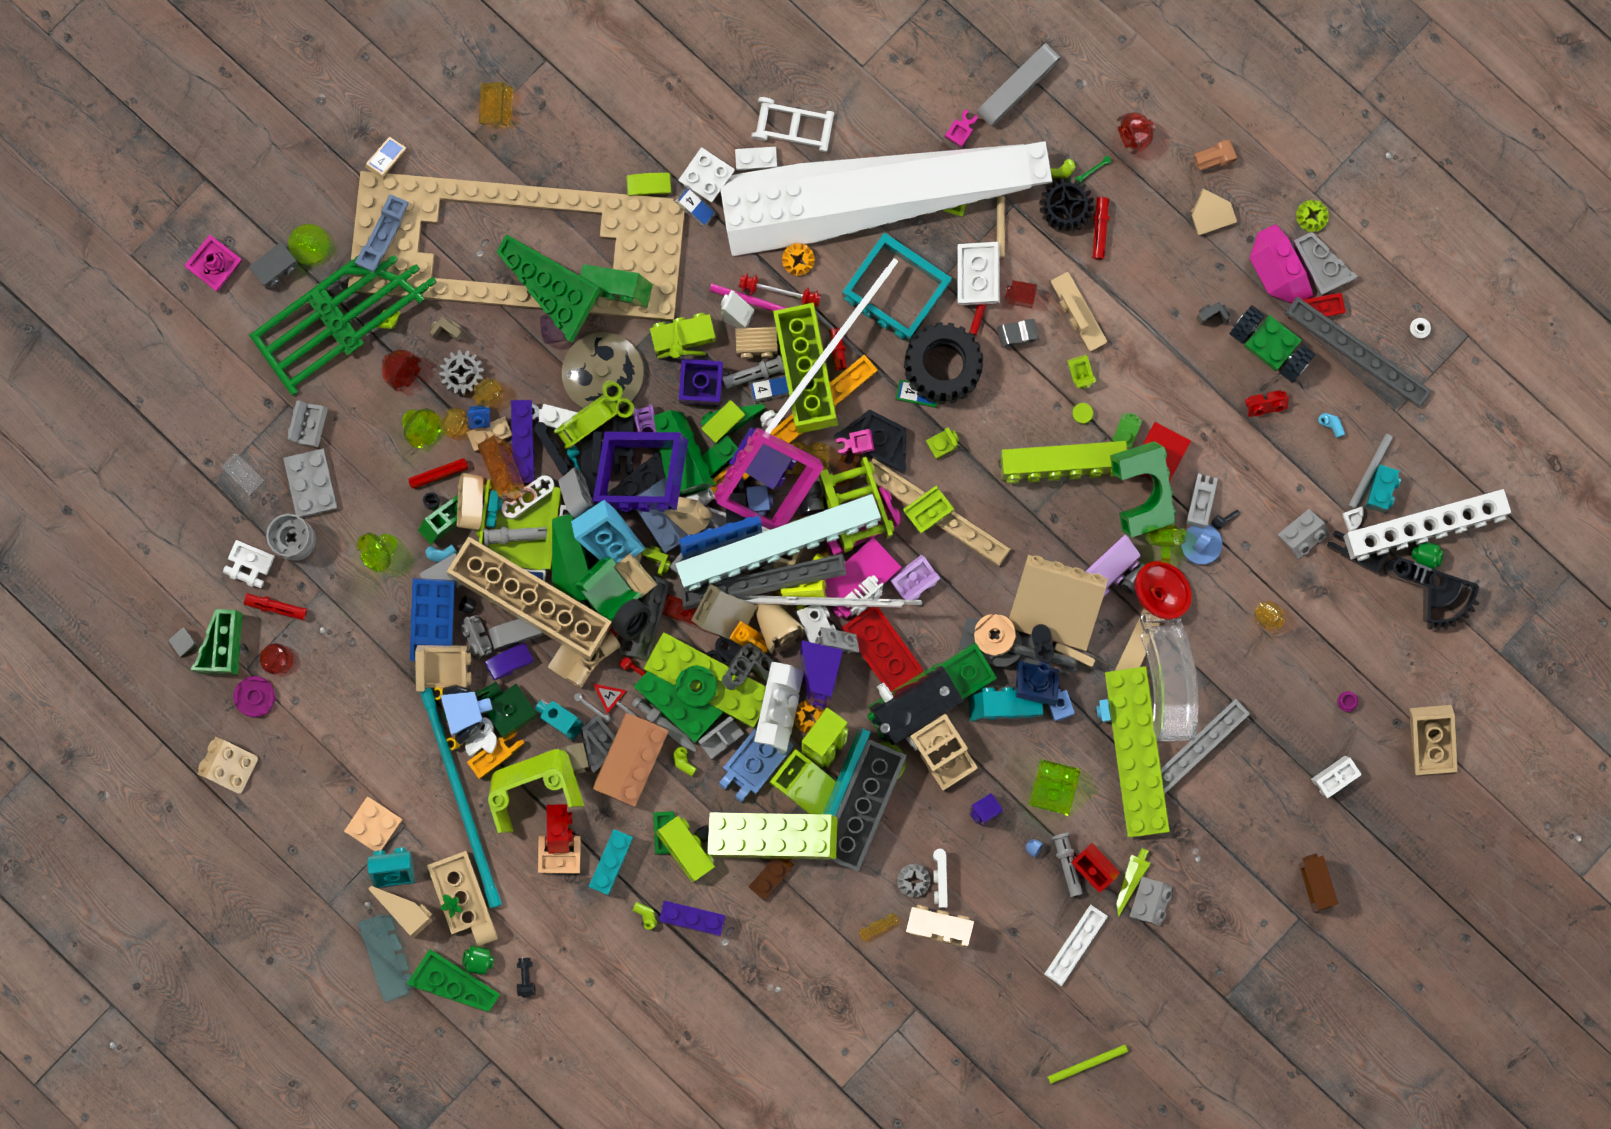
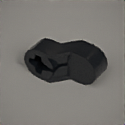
(1039, 634)

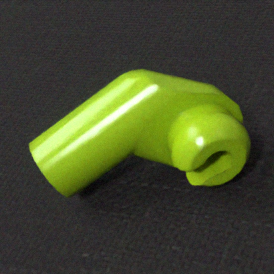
(1064, 171)
(681, 761)
(648, 915)

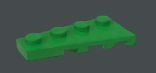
(448, 981)

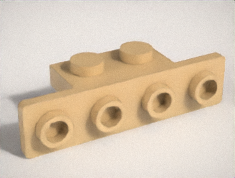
(1078, 311)

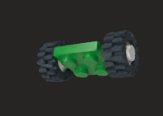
(1272, 343)

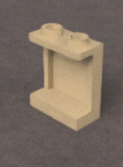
(442, 666)

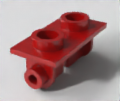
(1276, 402)

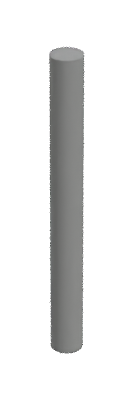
(1370, 471)

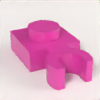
(960, 131)
(859, 442)

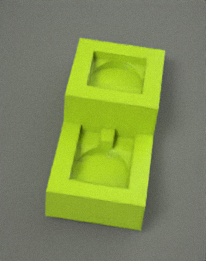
(648, 184)

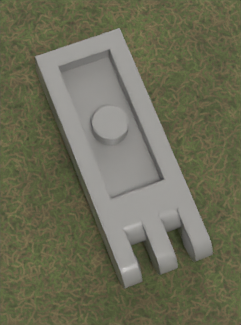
(1201, 502)

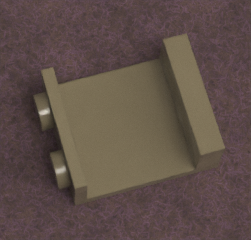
(722, 612)

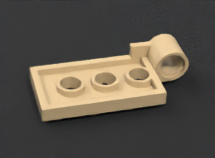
(482, 924)

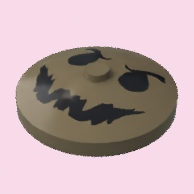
(600, 359)

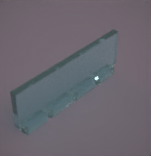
(381, 951)

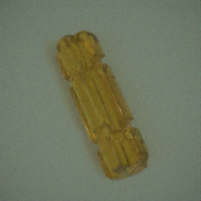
(878, 926)

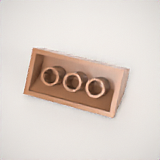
(630, 759)

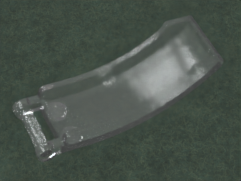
(1172, 678)

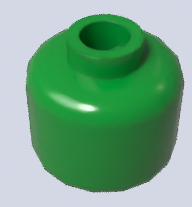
(1428, 555)
(477, 960)

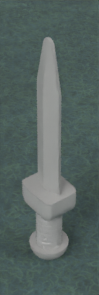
(654, 716)

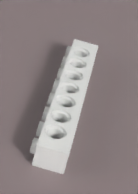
(1495, 501)

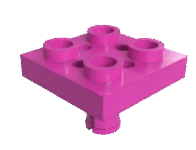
(207, 258)

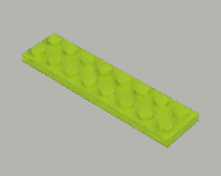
(1137, 752)

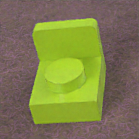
(943, 443)

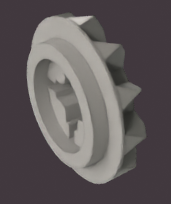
(905, 886)

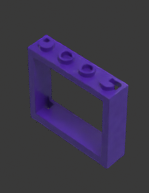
(669, 501)

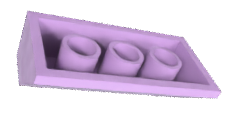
(1116, 561)

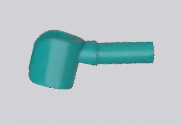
(572, 453)

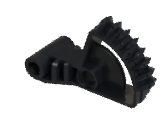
(1434, 596)

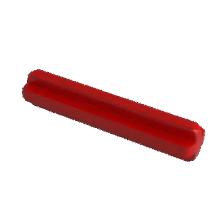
(438, 473)

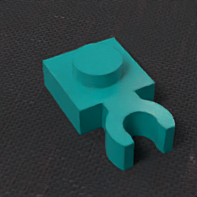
(495, 504)

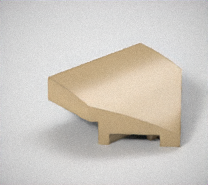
(1211, 213)

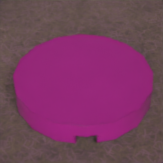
(254, 696)

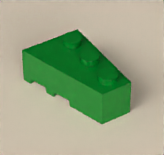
(221, 645)

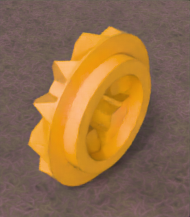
(788, 261)
(800, 716)

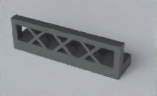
(644, 643)

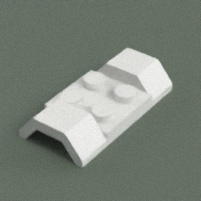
(779, 706)

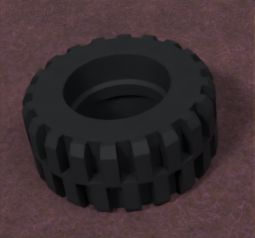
(949, 337)

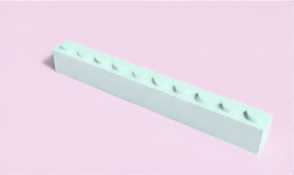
(778, 542)

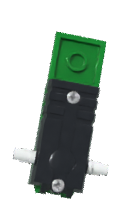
(928, 695)

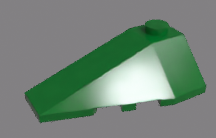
(568, 558)

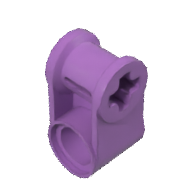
(644, 418)

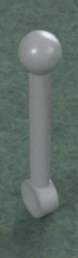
(578, 697)

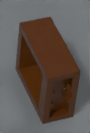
(1318, 882)

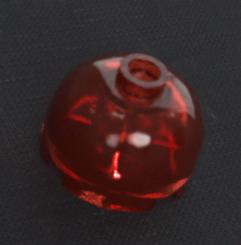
(1136, 131)
(400, 369)

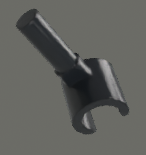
(1219, 522)

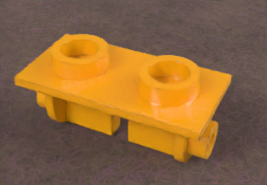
(745, 634)

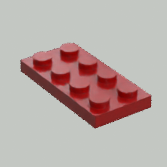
(883, 648)

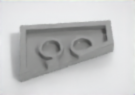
(1322, 265)

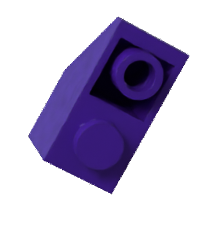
(985, 809)

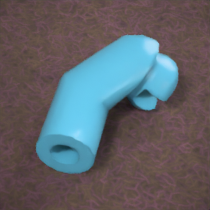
(1333, 422)
(438, 555)

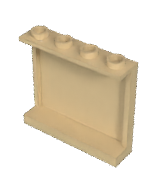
(1059, 598)

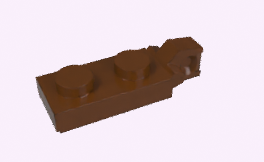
(771, 877)

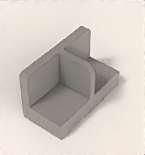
(720, 737)

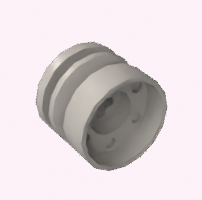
(282, 529)

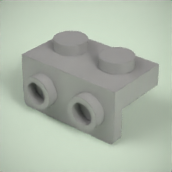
(307, 424)
(1304, 533)
(1151, 901)

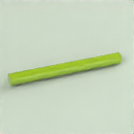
(1087, 1064)

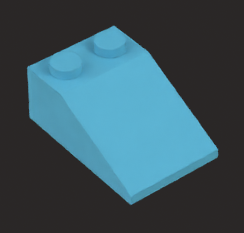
(606, 533)

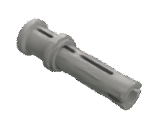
(763, 366)
(509, 535)
(1065, 854)

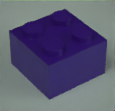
(700, 382)

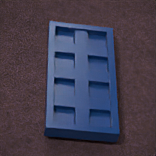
(719, 537)
(431, 613)

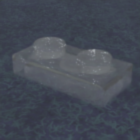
(243, 474)

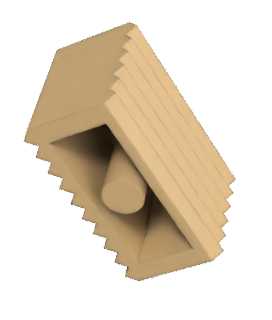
(756, 342)

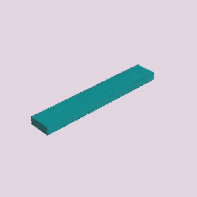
(847, 772)

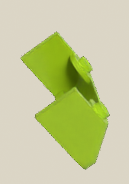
(556, 773)

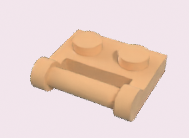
(559, 862)

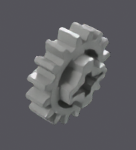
(470, 371)

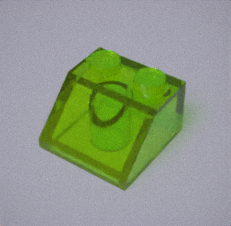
(1054, 787)

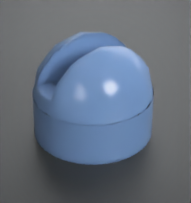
(1034, 847)

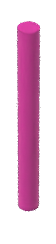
(748, 299)

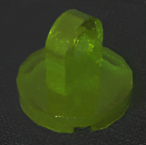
(308, 244)
(421, 427)
(1166, 538)
(375, 552)

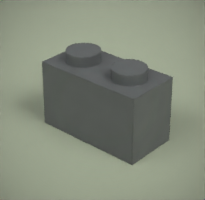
(274, 266)

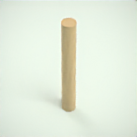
(1001, 225)

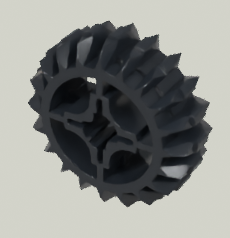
(1073, 202)

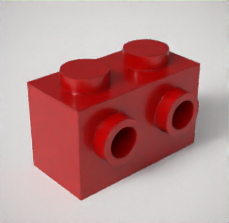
(558, 828)
(1095, 867)

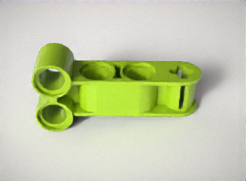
(594, 415)

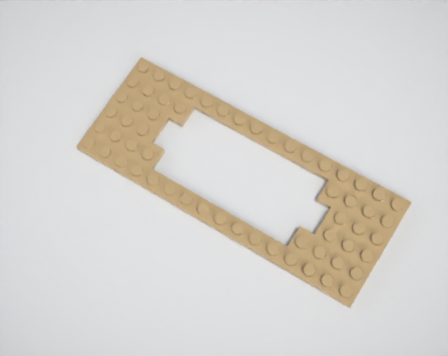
(644, 228)

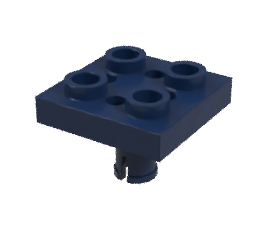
(1039, 679)

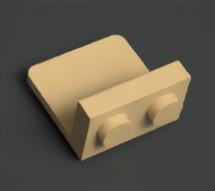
(227, 765)

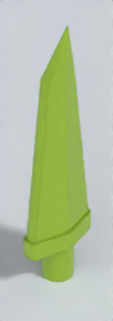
(1135, 871)

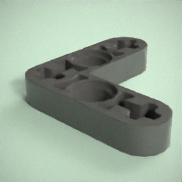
(753, 662)

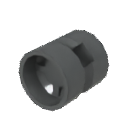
(812, 502)

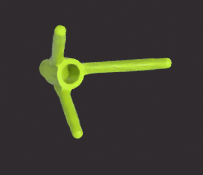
(677, 350)

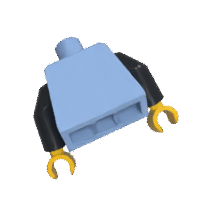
(462, 712)

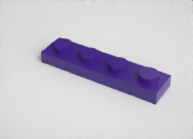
(523, 438)

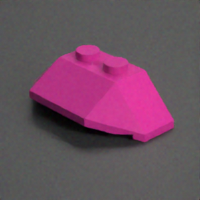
(1279, 266)

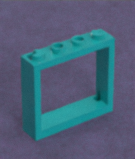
(916, 261)

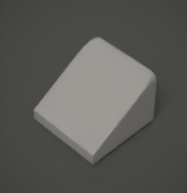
(182, 642)

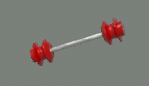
(752, 284)

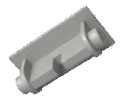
(838, 640)
(478, 645)

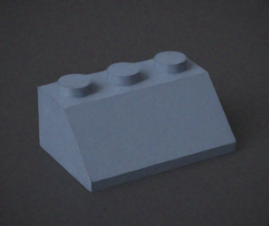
(660, 525)

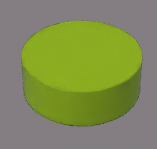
(1082, 413)

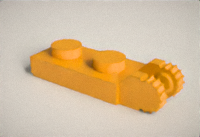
(485, 762)

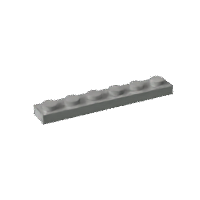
(1202, 744)

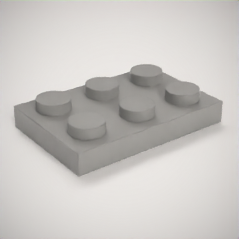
(310, 483)

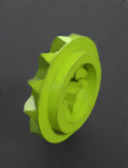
(1310, 224)

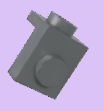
(1209, 312)

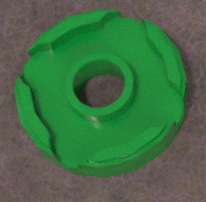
(700, 674)

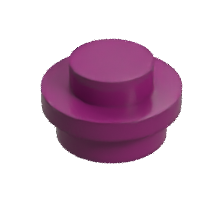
(1347, 701)

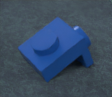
(479, 417)

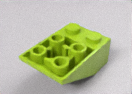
(804, 783)

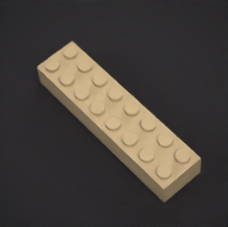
(529, 598)

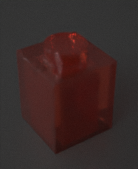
(1021, 294)

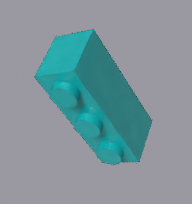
(611, 862)

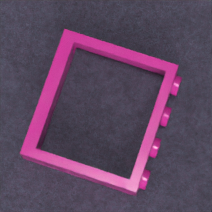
(795, 496)

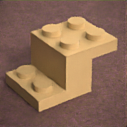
(943, 752)

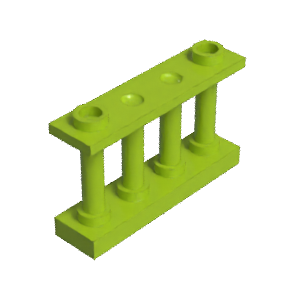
(834, 499)

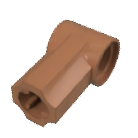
(1219, 154)

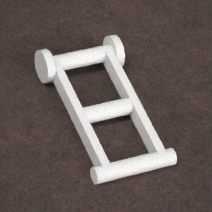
(762, 135)

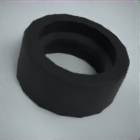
(631, 619)

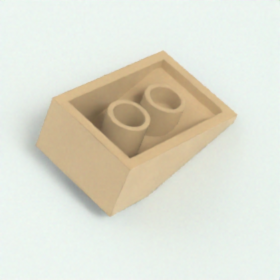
(1433, 739)
(407, 913)

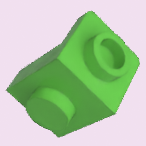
(1127, 428)

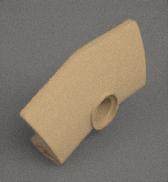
(575, 667)

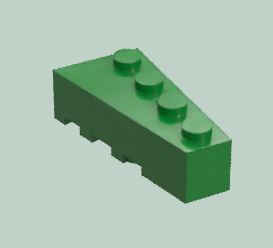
(695, 471)
(689, 720)

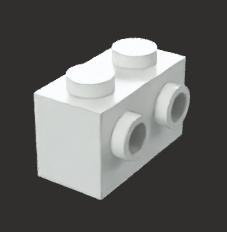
(812, 619)

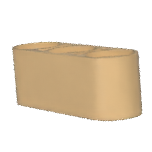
(470, 501)

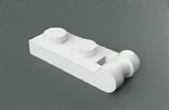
(940, 877)

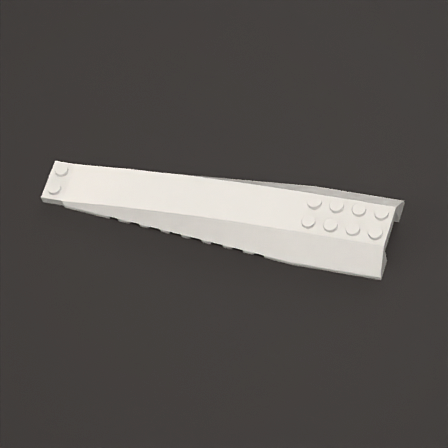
(844, 196)

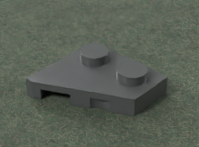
(597, 742)

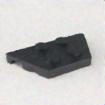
(887, 438)

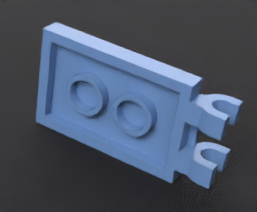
(752, 766)

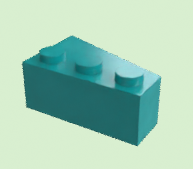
(1001, 704)

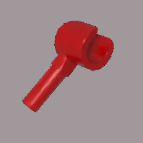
(626, 663)

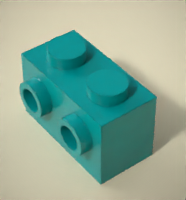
(1382, 488)

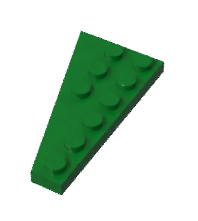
(555, 288)

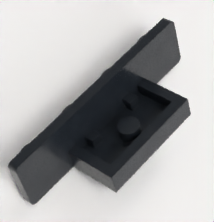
(591, 455)

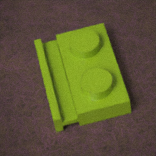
(928, 509)

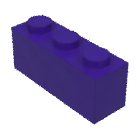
(692, 918)

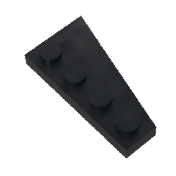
(640, 480)

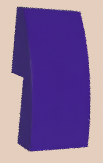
(508, 661)

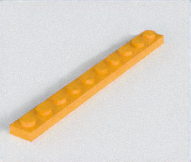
(840, 387)

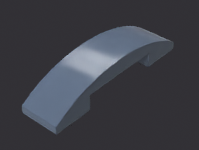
(383, 233)

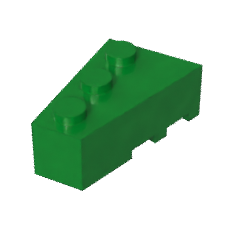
(619, 284)

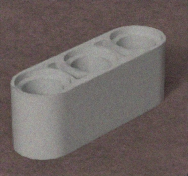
(575, 492)

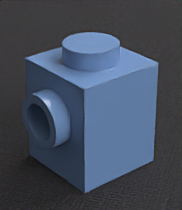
(759, 499)
(1063, 707)

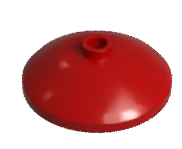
(1170, 587)

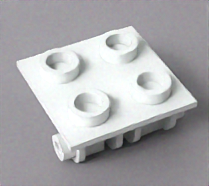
(706, 174)
(875, 592)

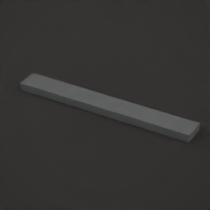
(1358, 352)
(771, 579)

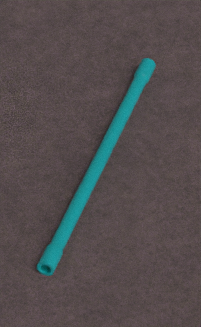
(431, 708)

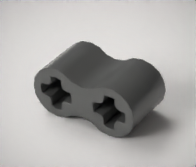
(1018, 333)

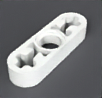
(518, 511)

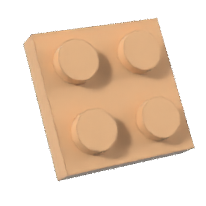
(373, 825)

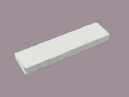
(1075, 945)

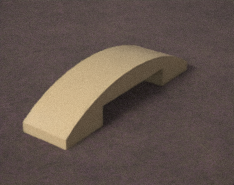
(1134, 651)

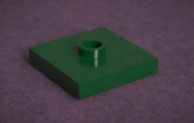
(511, 711)

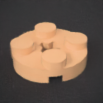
(995, 647)

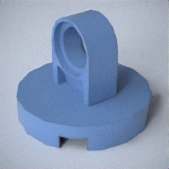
(1202, 545)

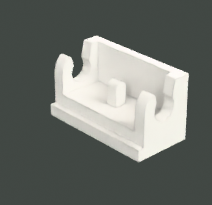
(1336, 776)

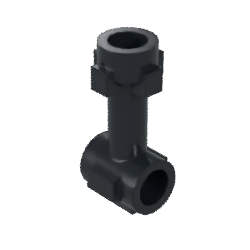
(525, 989)

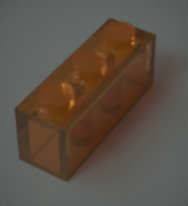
(502, 468)

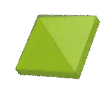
(390, 322)

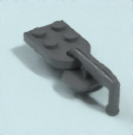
(1021, 651)

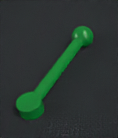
(1106, 160)

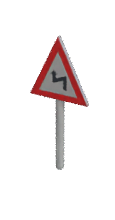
(610, 697)

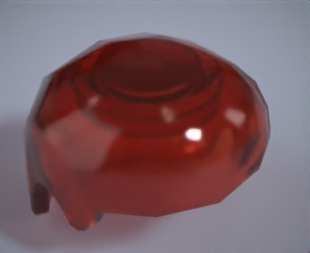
(276, 658)

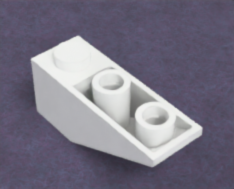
(736, 311)

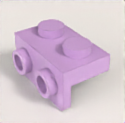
(914, 579)

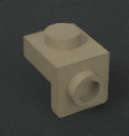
(451, 329)

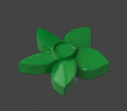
(451, 905)

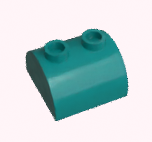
(391, 868)

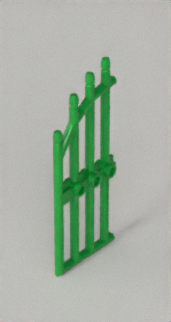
(333, 318)

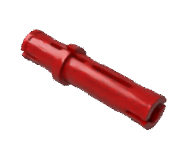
(1101, 220)
(274, 606)

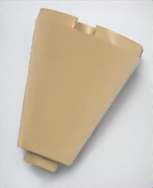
(777, 627)

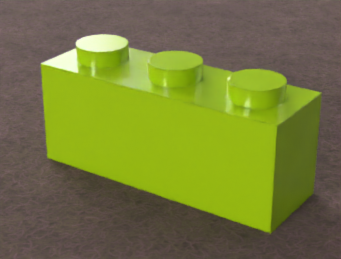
(691, 333)
(685, 848)

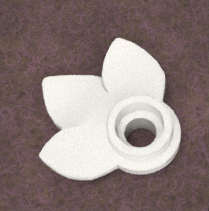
(482, 739)

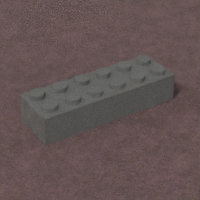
(866, 802)

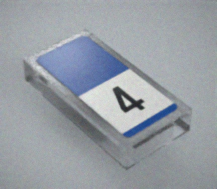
(695, 206)
(768, 388)

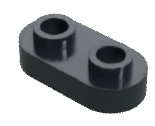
(728, 655)

